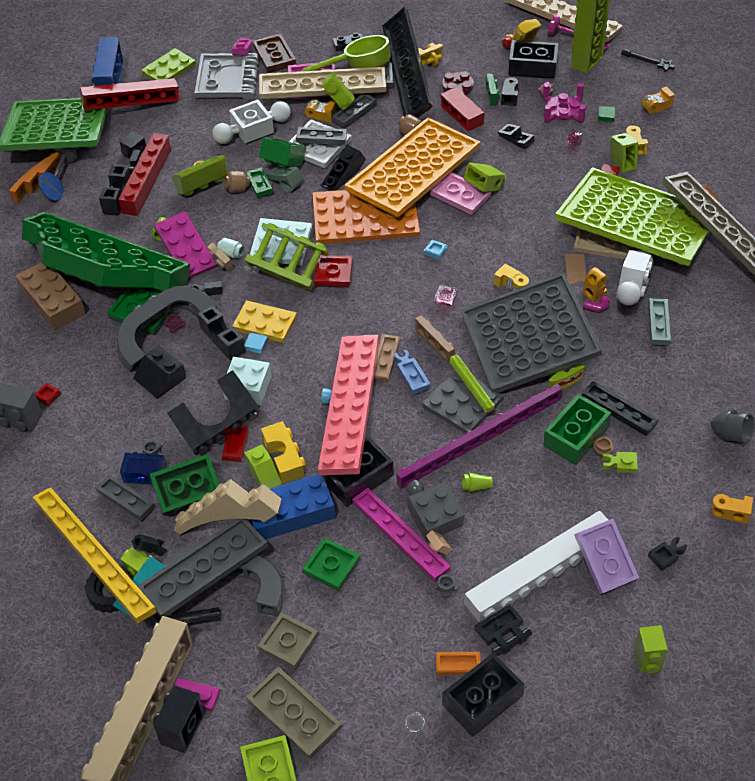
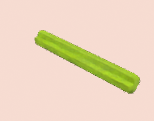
(472, 383)

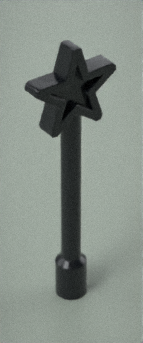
(665, 65)

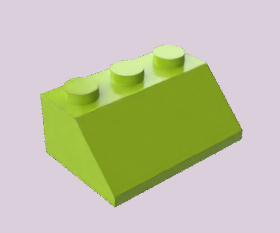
(200, 175)

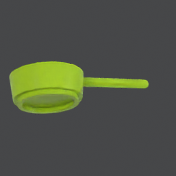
(361, 53)

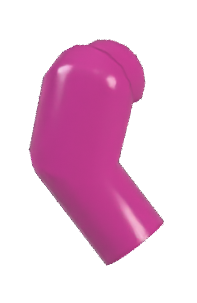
(599, 306)

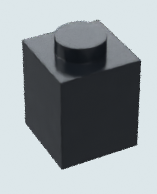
(132, 142)

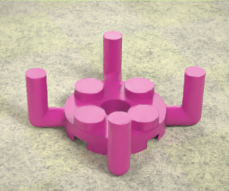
(572, 105)

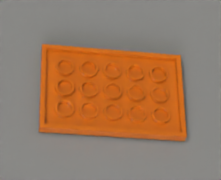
(348, 218)

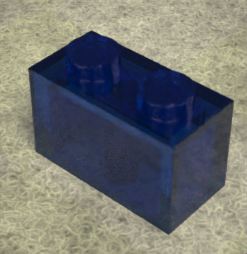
(138, 466)

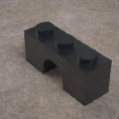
(109, 196)
(226, 339)

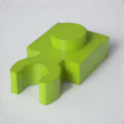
(623, 462)

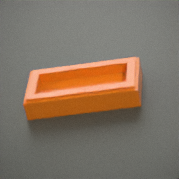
(456, 662)

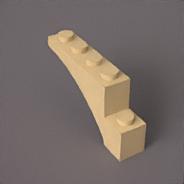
(229, 502)

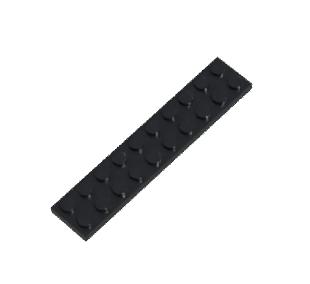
(407, 65)

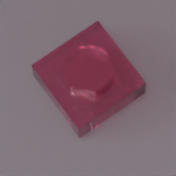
(445, 295)

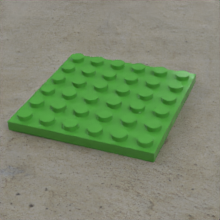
(51, 125)

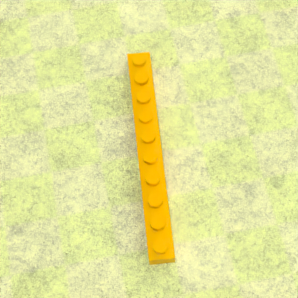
(95, 556)

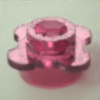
(574, 138)
(174, 322)

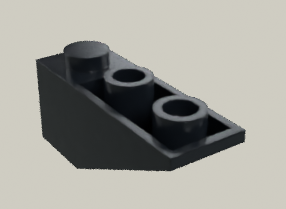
(344, 168)

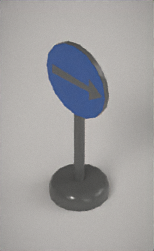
(49, 183)

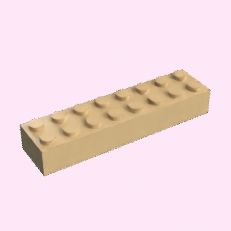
(142, 698)

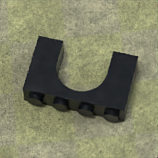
(201, 436)

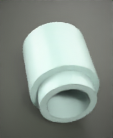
(231, 248)

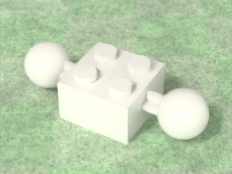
(251, 121)
(634, 277)

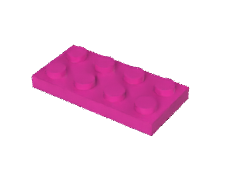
(185, 243)

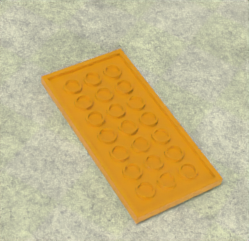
(412, 166)

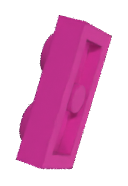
(242, 46)
(208, 694)

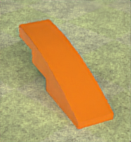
(29, 181)

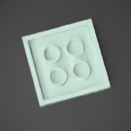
(298, 228)

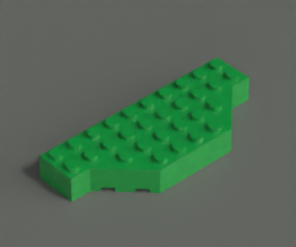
(99, 256)

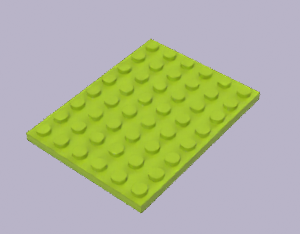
(634, 216)

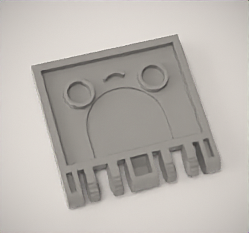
(226, 75)

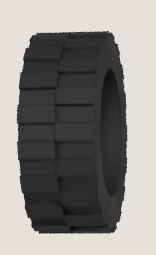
(99, 602)

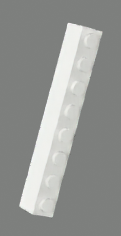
(529, 572)

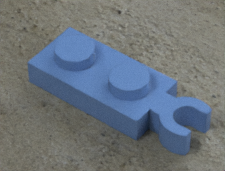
(412, 373)

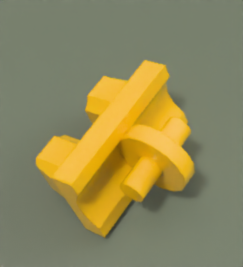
(431, 54)

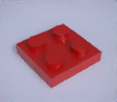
(333, 271)

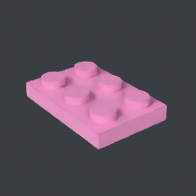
(459, 193)

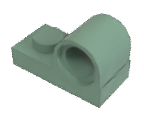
(288, 177)

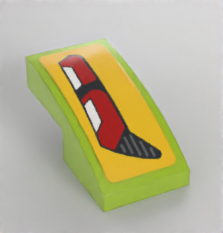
(569, 378)

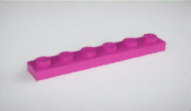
(401, 535)

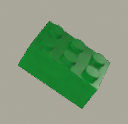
(576, 429)
(183, 483)

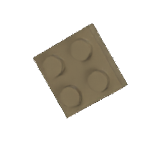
(288, 640)

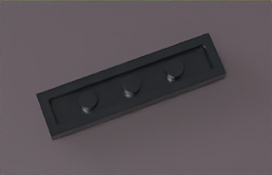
(620, 408)

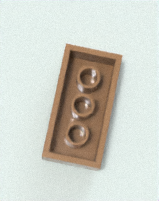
(50, 295)

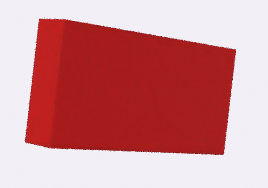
(235, 445)

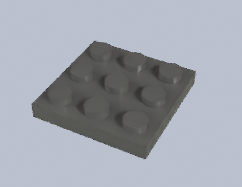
(457, 405)

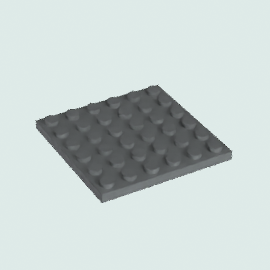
(530, 333)

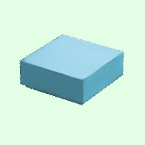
(435, 249)
(256, 343)

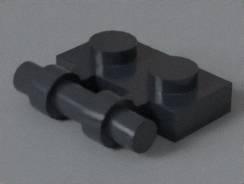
(499, 624)

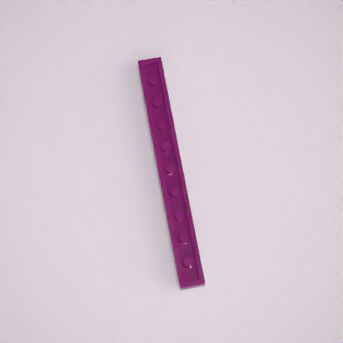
(480, 435)

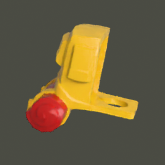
(524, 32)

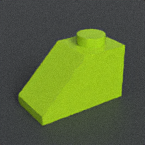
(262, 467)

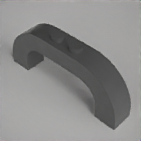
(154, 308)
(259, 570)

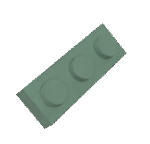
(659, 321)

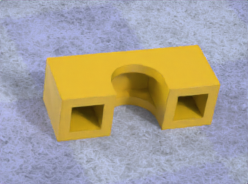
(278, 439)

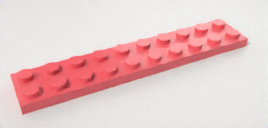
(349, 406)

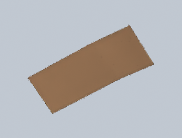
(575, 268)

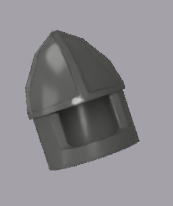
(734, 427)

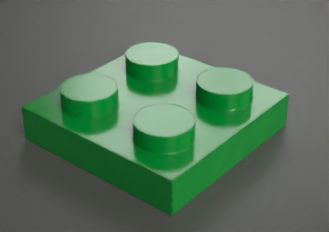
(331, 564)

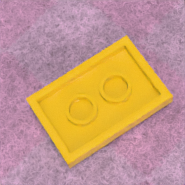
(265, 321)

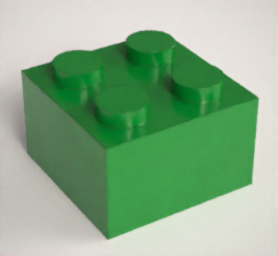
(282, 152)

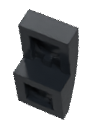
(514, 135)

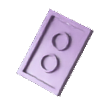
(606, 556)

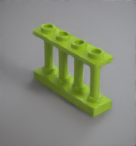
(287, 274)

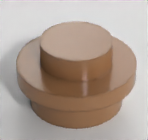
(603, 445)

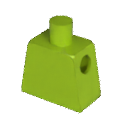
(624, 151)
(484, 177)

